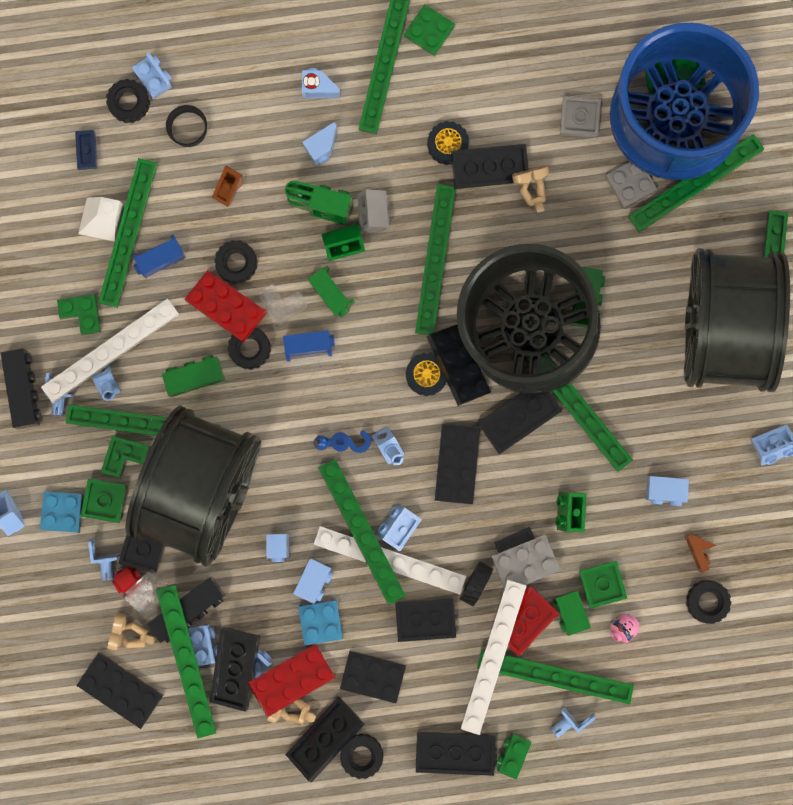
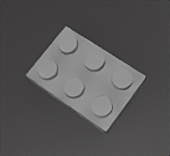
(526, 562)

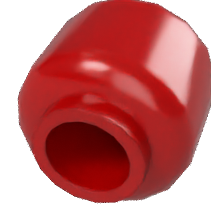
(126, 579)

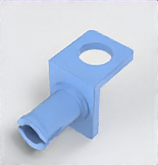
(106, 384)
(58, 406)
(389, 446)
(104, 561)
(568, 722)

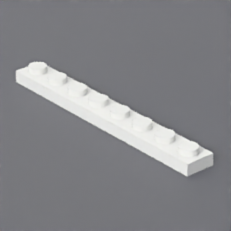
(109, 351)
(399, 563)
(493, 656)

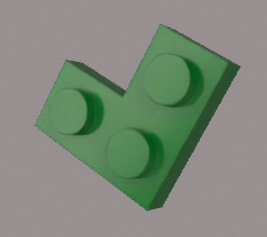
(85, 309)
(120, 451)

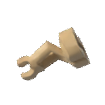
(524, 178)
(116, 637)
(296, 718)

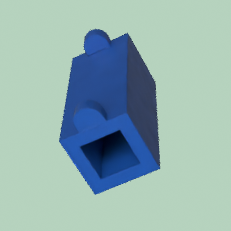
(158, 258)
(308, 344)

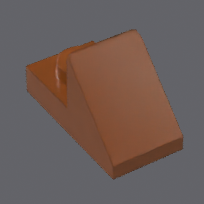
(227, 186)
(697, 547)

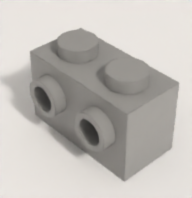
(373, 211)

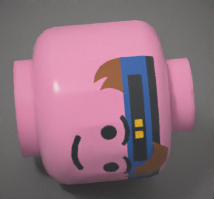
(624, 628)

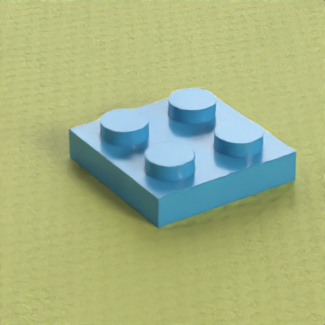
(61, 512)
(320, 622)

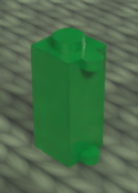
(330, 293)

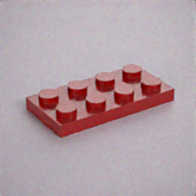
(225, 306)
(291, 680)

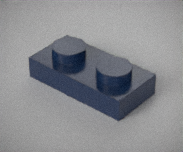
(86, 150)

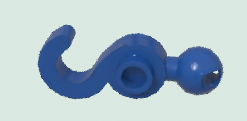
(341, 442)

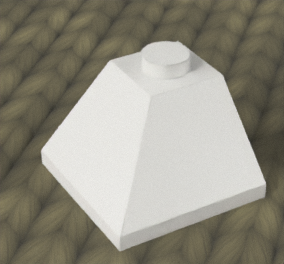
(101, 218)

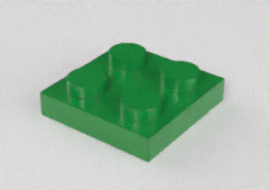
(429, 30)
(103, 500)
(603, 584)

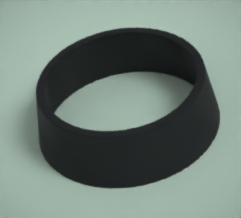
(178, 111)

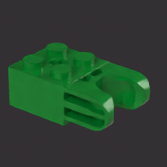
(320, 201)

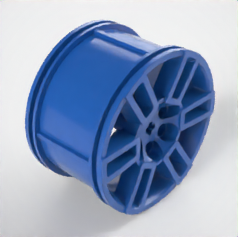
(713, 52)

